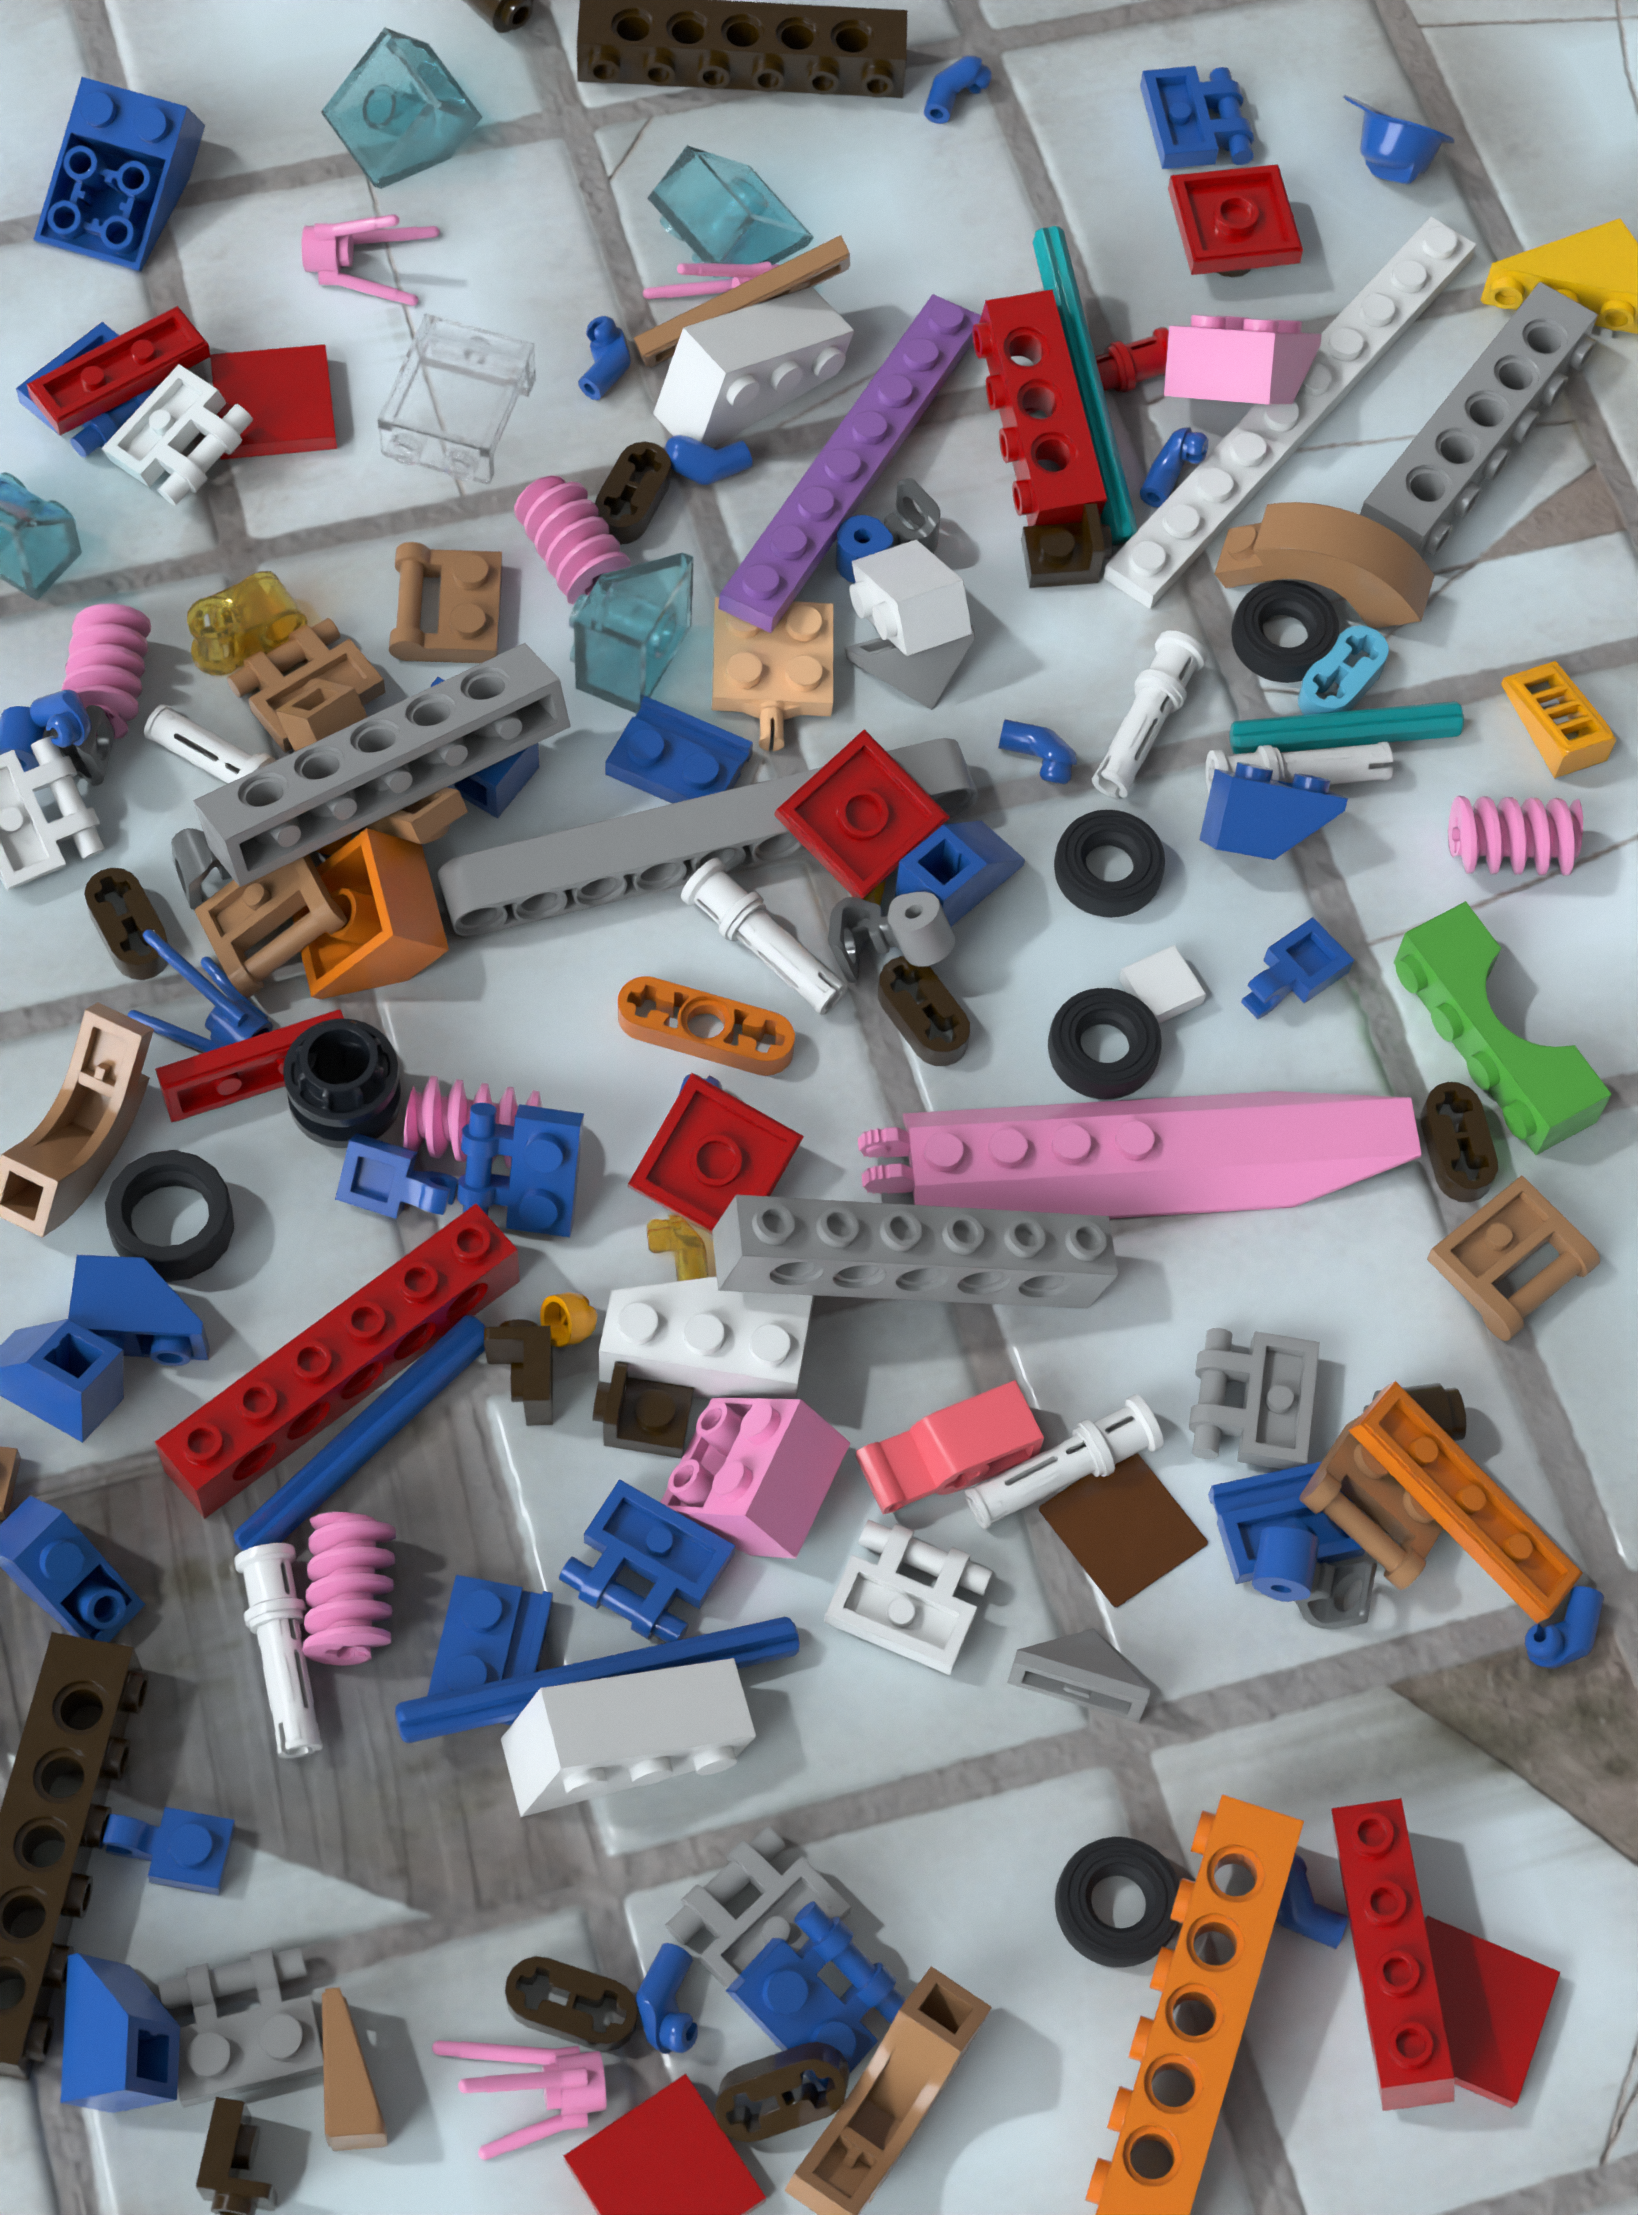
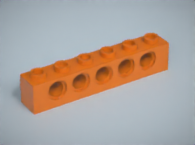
(1266, 1847)

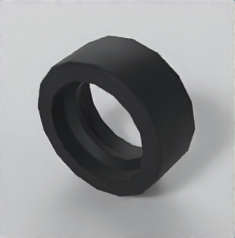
(168, 1170)

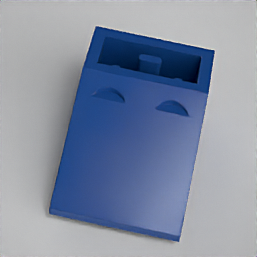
(118, 174)

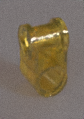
(245, 618)

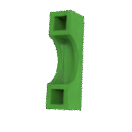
(1540, 1088)

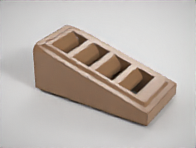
(350, 2100)

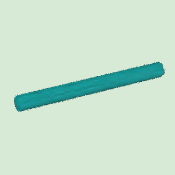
(1058, 274)

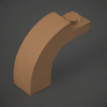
(1334, 549)
(334, 706)
(84, 1129)
(890, 2098)

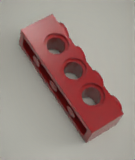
(1033, 329)
(1393, 1955)

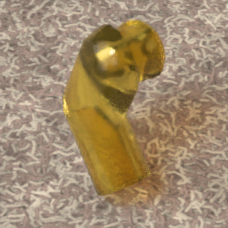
(683, 1242)

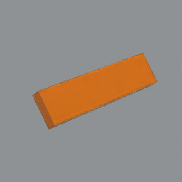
(1466, 1502)

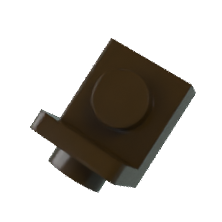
(1067, 551)
(531, 1360)
(643, 1413)
(228, 2148)

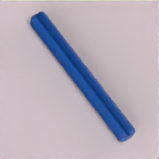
(364, 1436)

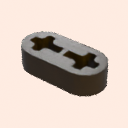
(643, 497)
(115, 928)
(913, 1018)
(1471, 1137)
(565, 2020)
(784, 2098)

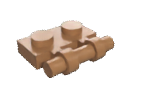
(340, 665)

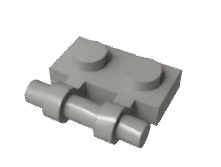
(1277, 1399)
(766, 1918)
(246, 2047)

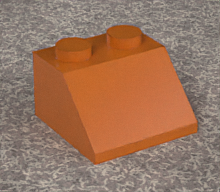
(389, 913)

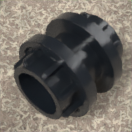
(337, 1054)

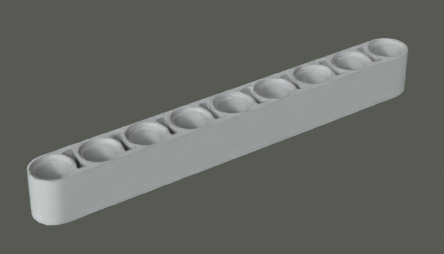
(658, 847)

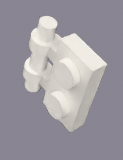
(167, 424)
(26, 838)
(901, 1612)

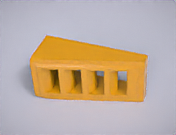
(1558, 752)

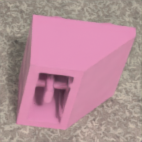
(1239, 359)
(757, 1473)

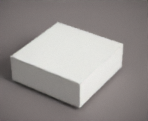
(1163, 984)

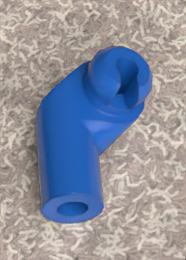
(64, 714)
(1569, 1638)

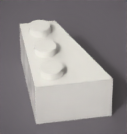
(750, 365)
(708, 1338)
(626, 1733)

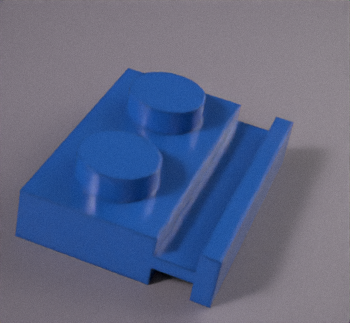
(676, 754)
(1273, 1500)
(489, 1634)

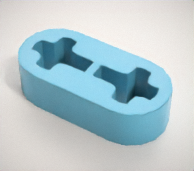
(1333, 668)

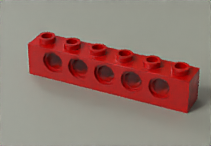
(338, 1361)

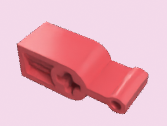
(952, 1448)

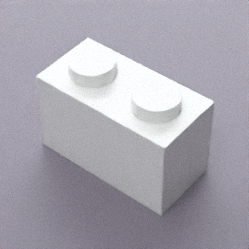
(910, 597)

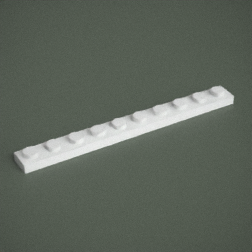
(1273, 432)

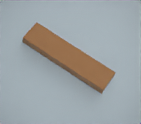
(792, 276)

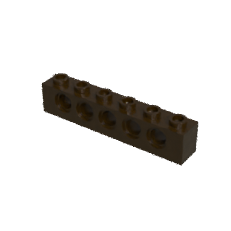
(743, 46)
(72, 1676)

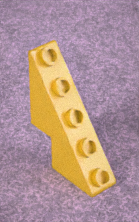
(1588, 267)

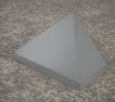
(917, 675)
(1082, 1672)

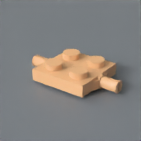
(777, 671)

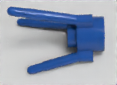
(231, 1018)

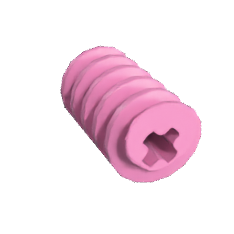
(568, 534)
(108, 660)
(1516, 833)
(443, 1117)
(346, 1588)

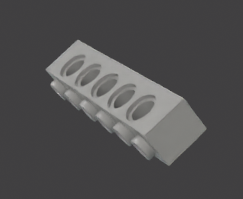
(1481, 420)
(382, 764)
(912, 1252)

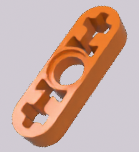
(693, 1002)

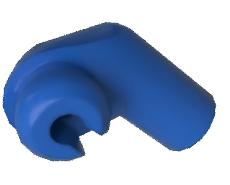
(965, 72)
(609, 355)
(704, 463)
(1167, 466)
(1042, 743)
(1304, 1916)
(656, 2001)

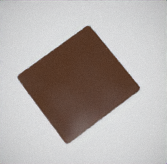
(1123, 1528)

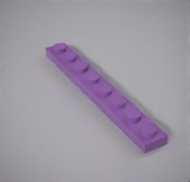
(849, 465)

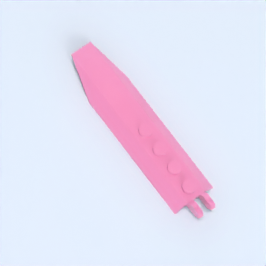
(1145, 1153)

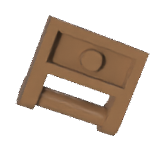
(466, 604)
(244, 915)
(1498, 1242)
(1383, 1499)

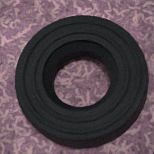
(1291, 600)
(1102, 896)
(1094, 1077)
(1082, 1926)

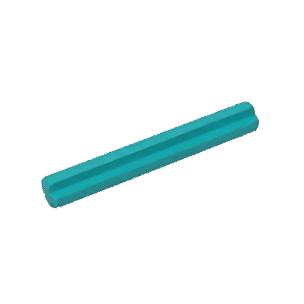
(1348, 728)

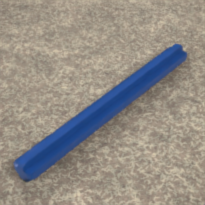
(507, 1698)

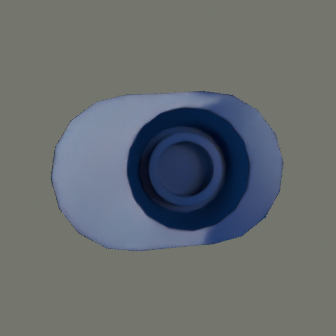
(1396, 147)

